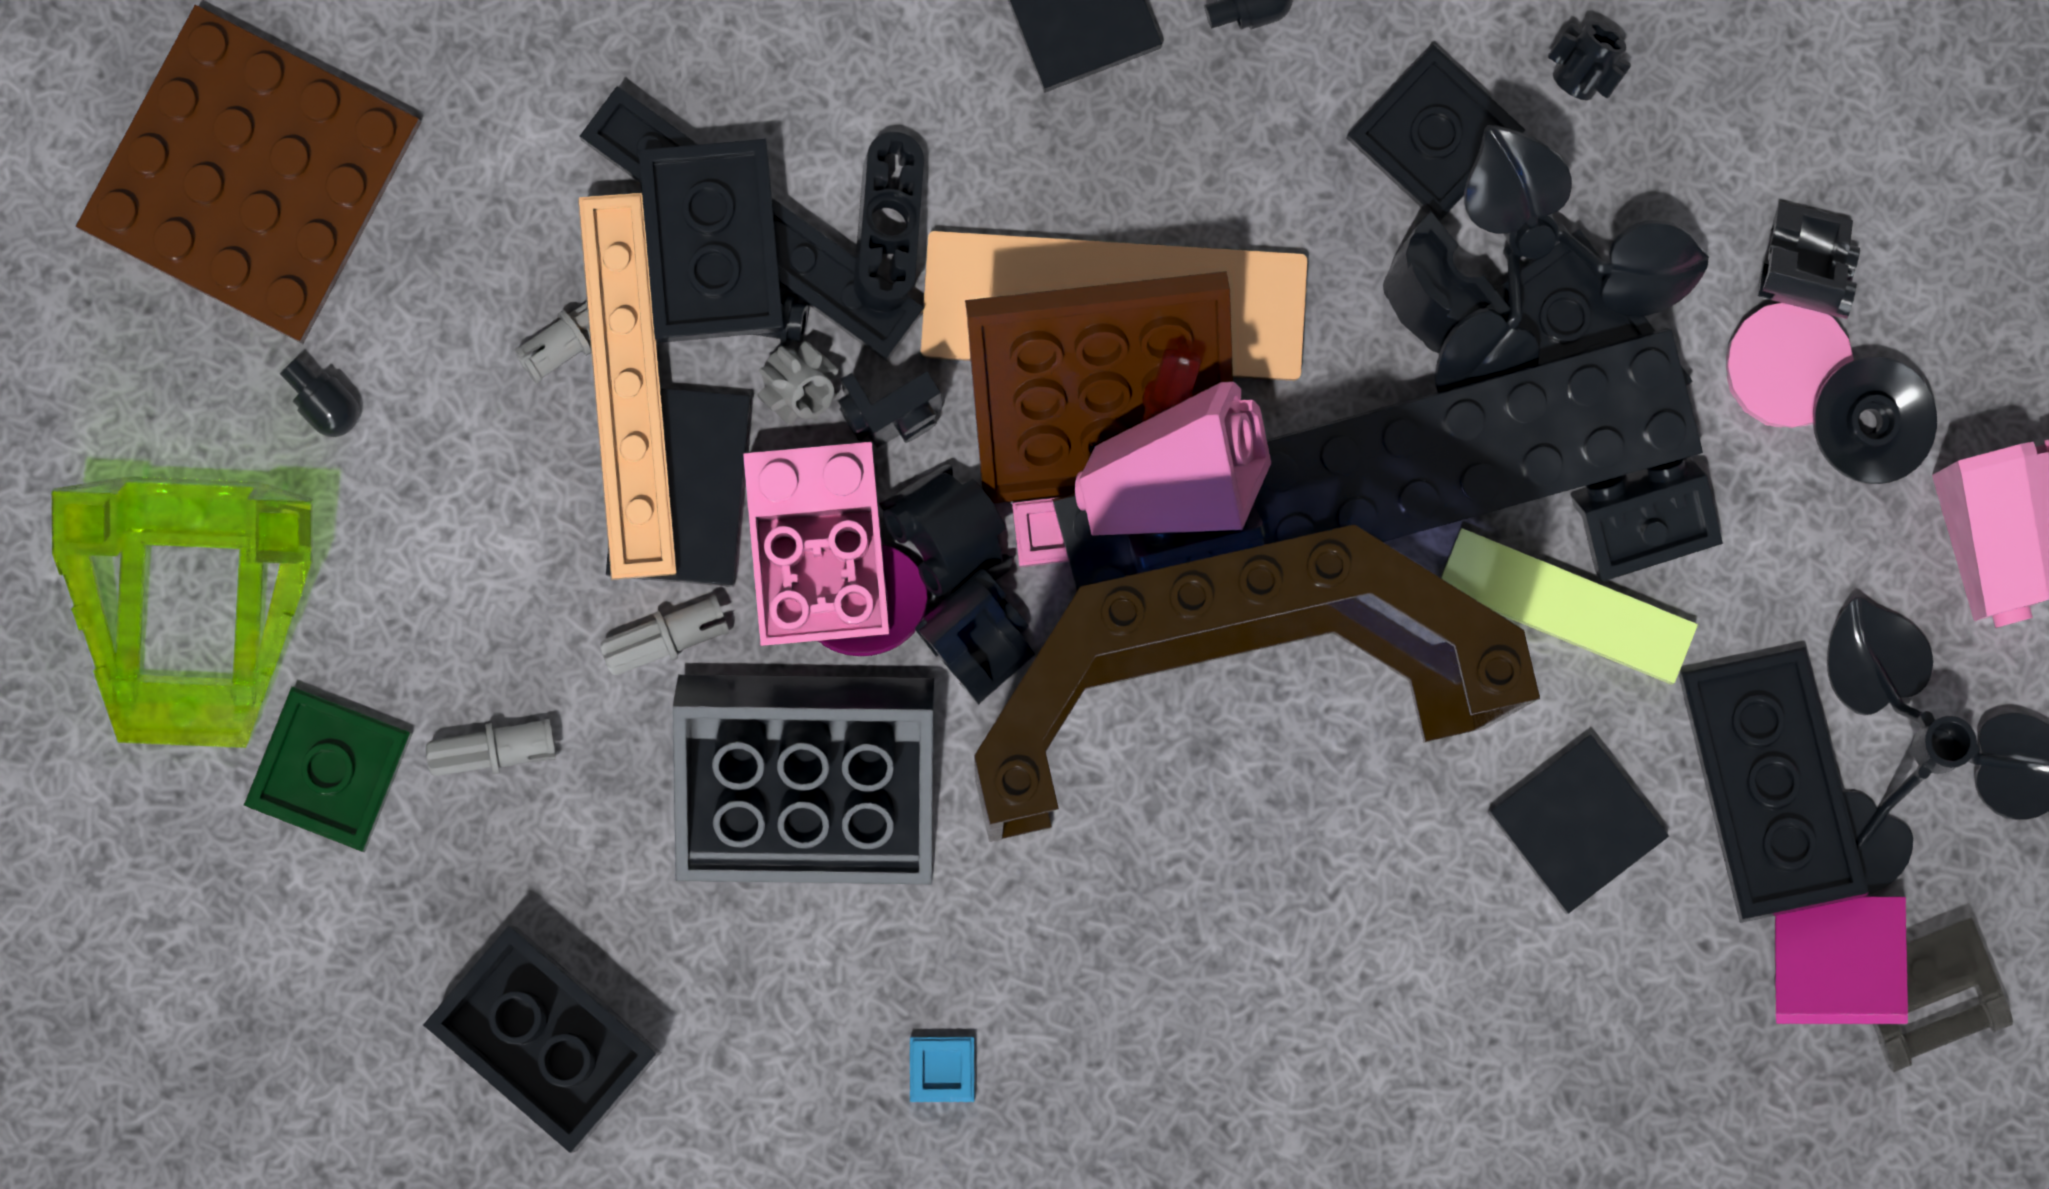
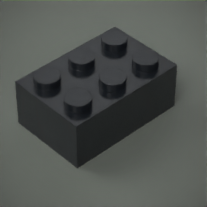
(542, 1038)

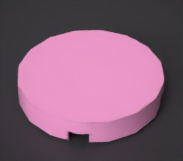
(1783, 361)

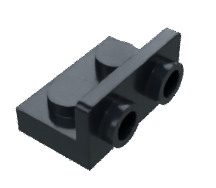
(1647, 517)

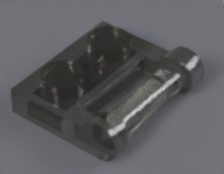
(1937, 968)

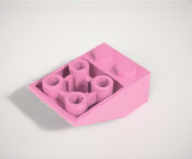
(816, 543)

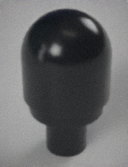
(1246, 12)
(322, 400)

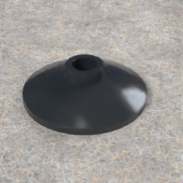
(1903, 416)

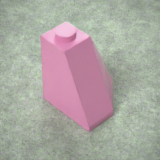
(1179, 469)
(2000, 529)

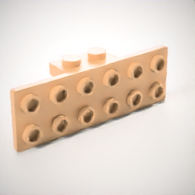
(1264, 288)

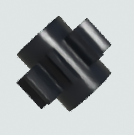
(1589, 60)

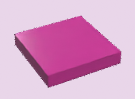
(1843, 963)

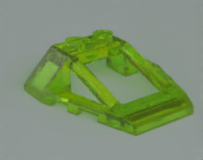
(182, 512)

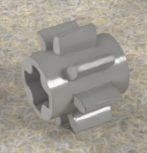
(798, 383)

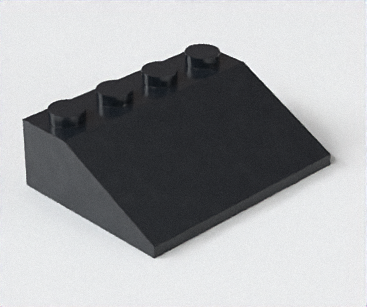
(803, 779)

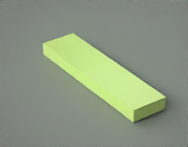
(1569, 606)

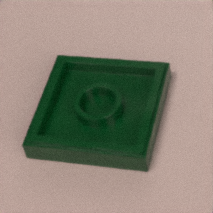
(328, 769)

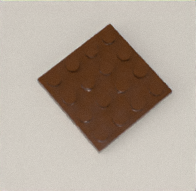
(248, 174)
(1073, 368)

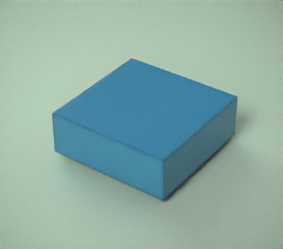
(941, 1069)

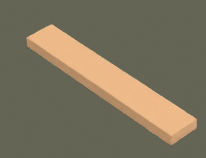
(626, 386)

